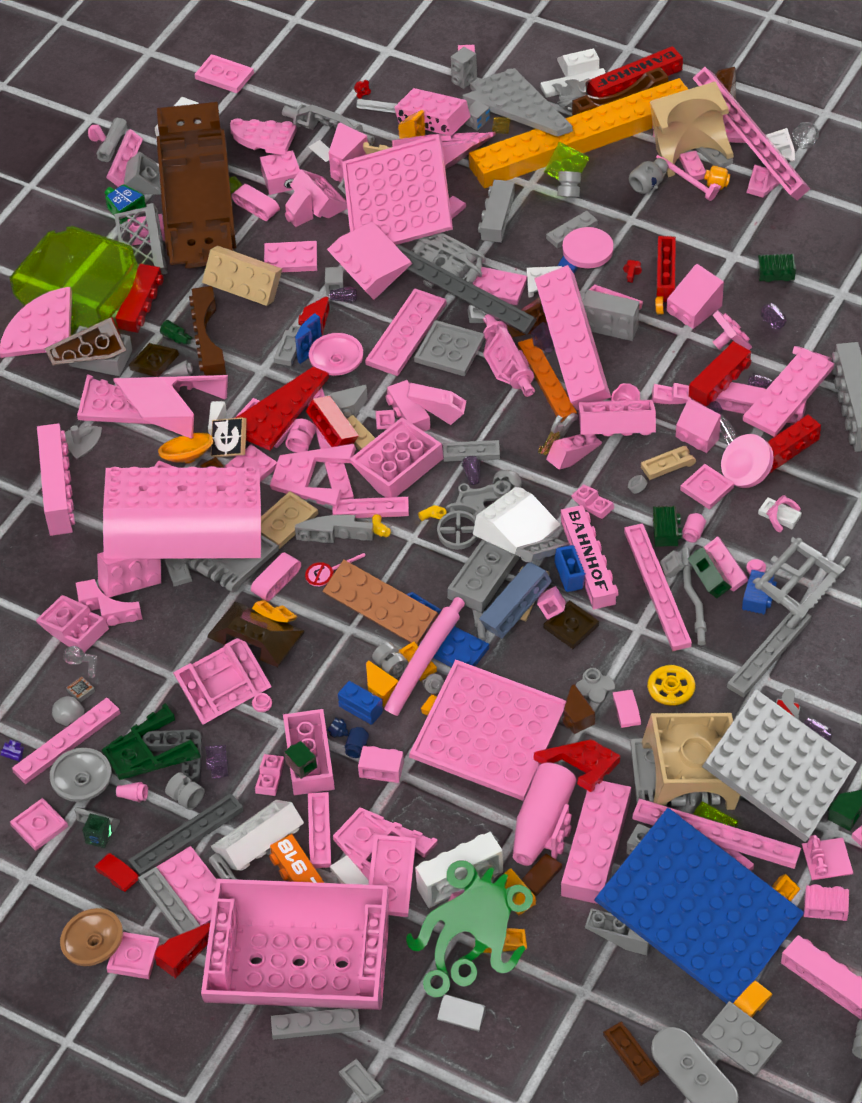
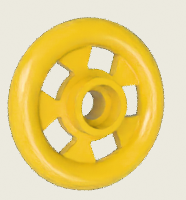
(681, 674)

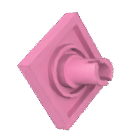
(731, 331)

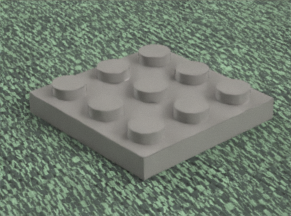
(449, 348)

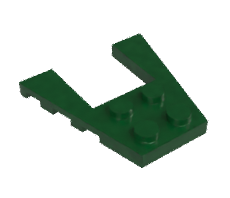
(132, 757)

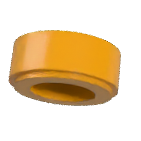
(659, 301)

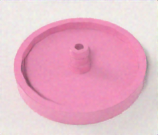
(587, 247)
(747, 460)

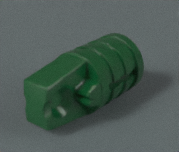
(175, 333)

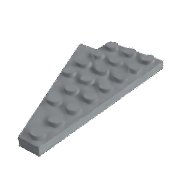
(518, 100)

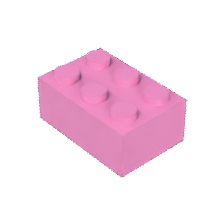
(127, 575)

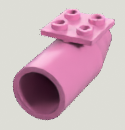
(544, 814)

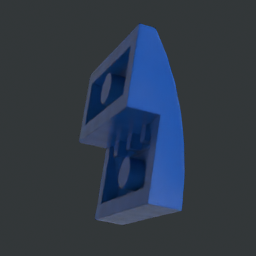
(306, 336)

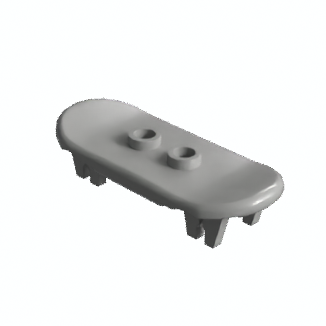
(691, 1068)

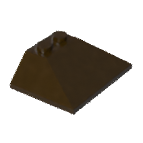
(272, 636)

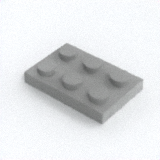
(742, 1039)

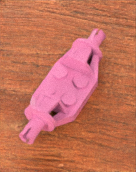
(505, 358)

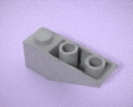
(615, 931)

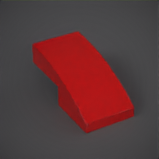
(117, 871)

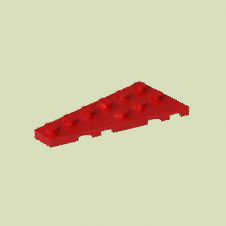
(275, 413)

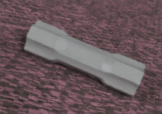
(115, 132)

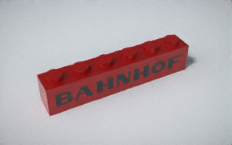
(621, 78)

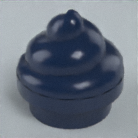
(338, 728)

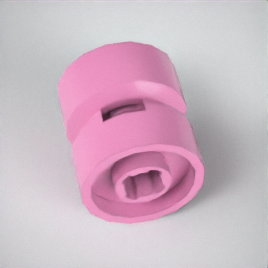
(300, 435)

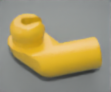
(433, 511)
(379, 528)

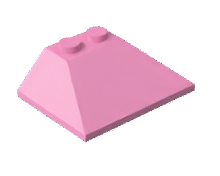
(222, 680)

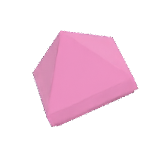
(385, 419)

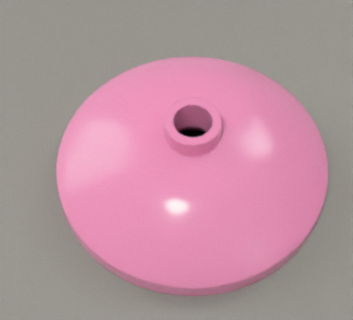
(336, 353)

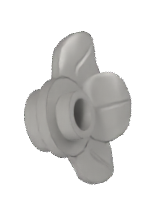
(596, 687)

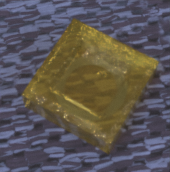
(501, 125)

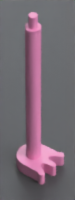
(711, 192)

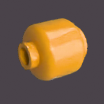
(718, 176)

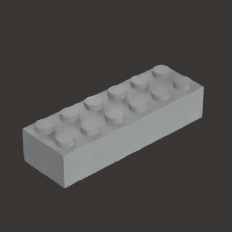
(848, 381)

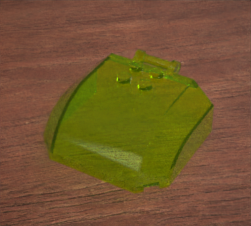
(90, 264)

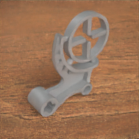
(469, 501)

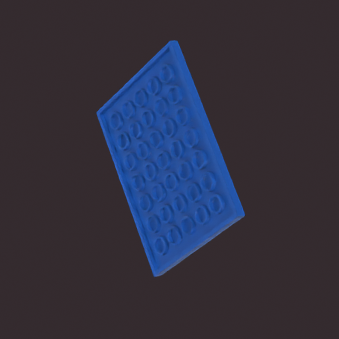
(699, 907)

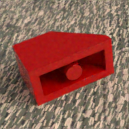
(319, 307)

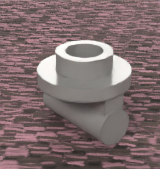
(433, 683)

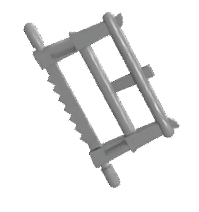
(781, 596)

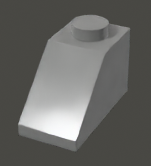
(350, 400)

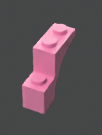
(112, 610)

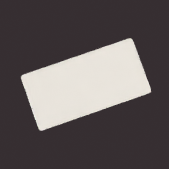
(321, 150)

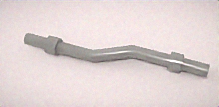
(700, 624)

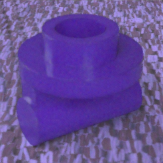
(12, 750)

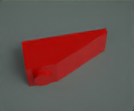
(182, 950)

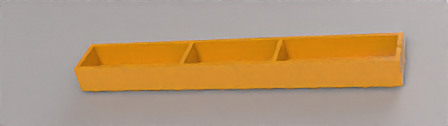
(590, 131)

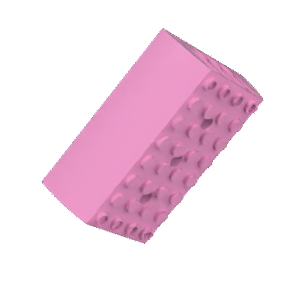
(182, 513)
(292, 923)

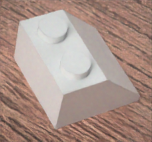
(579, 62)

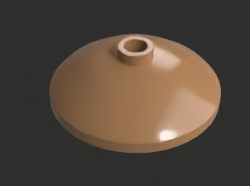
(88, 929)

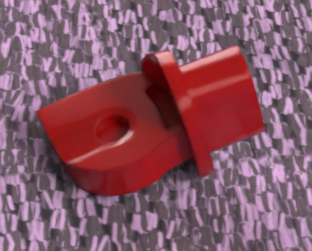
(632, 268)

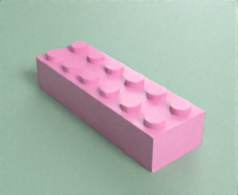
(55, 479)
(596, 841)

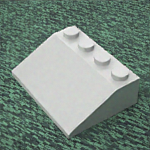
(515, 521)

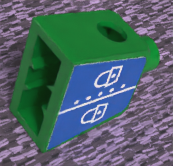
(123, 200)

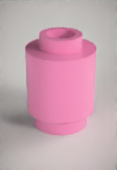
(693, 527)

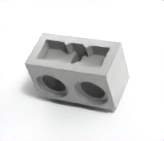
(463, 67)

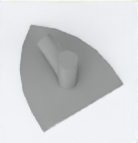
(82, 439)

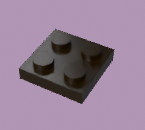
(153, 359)
(571, 625)

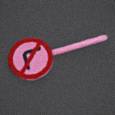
(320, 573)

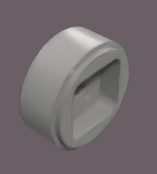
(637, 484)

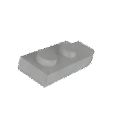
(287, 348)

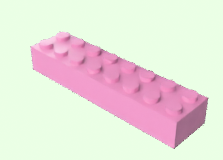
(572, 337)

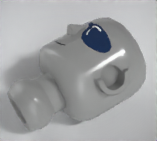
(648, 175)

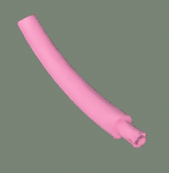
(425, 652)

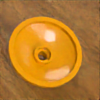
(186, 449)

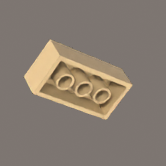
(242, 275)

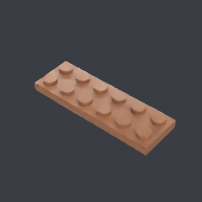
(380, 602)

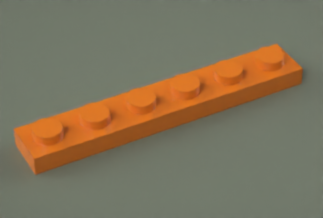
(547, 379)

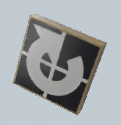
(228, 437)

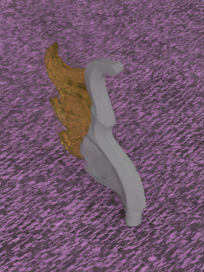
(558, 431)

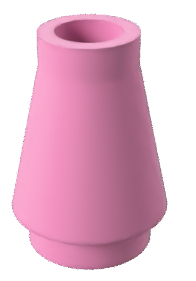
(135, 791)

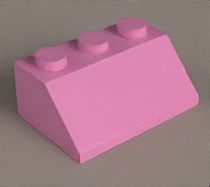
(324, 197)

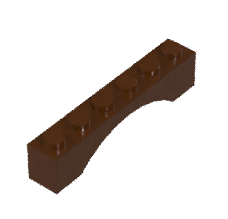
(648, 80)
(204, 307)

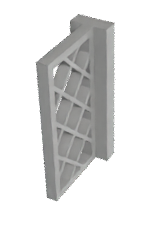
(154, 235)

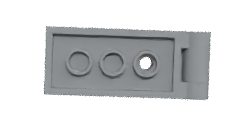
(482, 575)

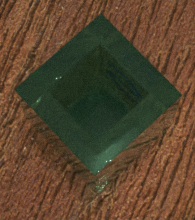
(97, 830)

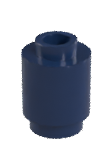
(355, 741)

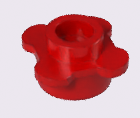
(359, 86)

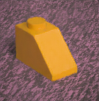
(412, 126)
(380, 682)

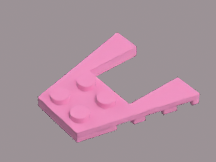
(296, 469)
(358, 833)

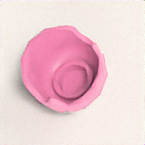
(625, 392)

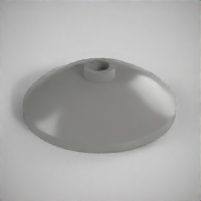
(80, 766)

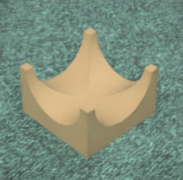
(690, 122)
(680, 749)

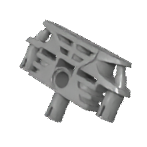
(451, 256)

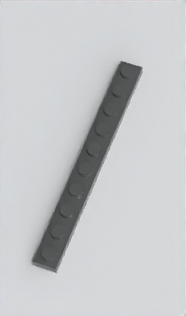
(468, 292)

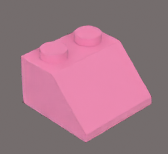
(698, 426)

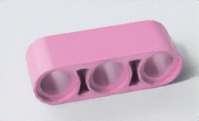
(255, 202)
(275, 576)

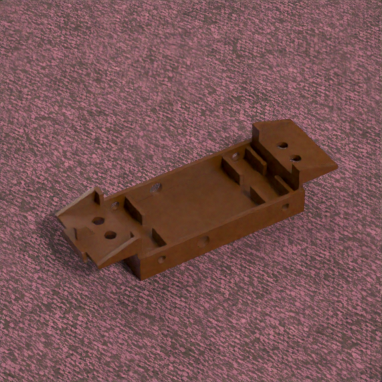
(194, 183)

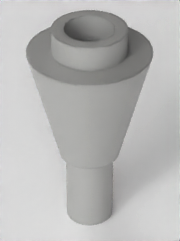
(182, 369)

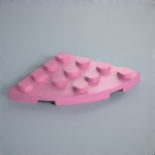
(266, 135)
(38, 324)

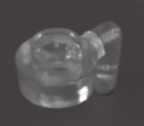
(75, 655)

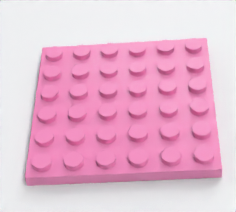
(400, 190)
(488, 729)

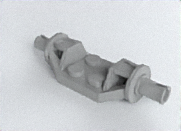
(314, 114)

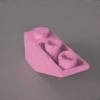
(437, 401)
(570, 450)

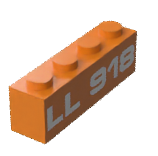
(293, 861)

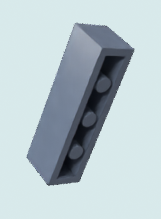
(515, 599)

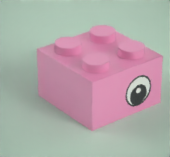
(279, 171)

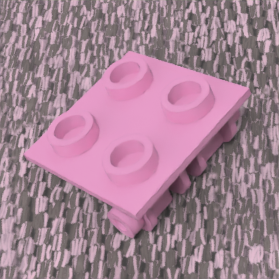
(826, 858)

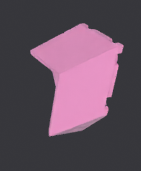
(454, 147)
(161, 404)

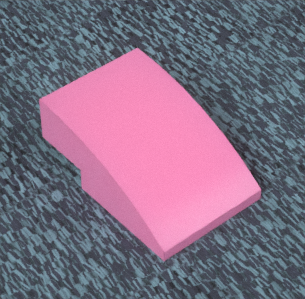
(73, 623)

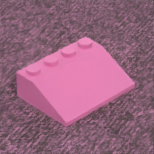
(370, 258)
(397, 458)

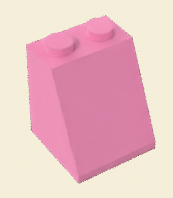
(345, 146)
(696, 297)

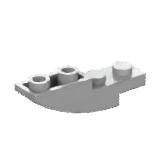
(326, 528)

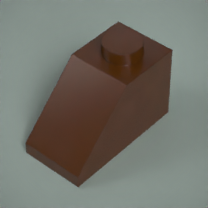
(577, 712)

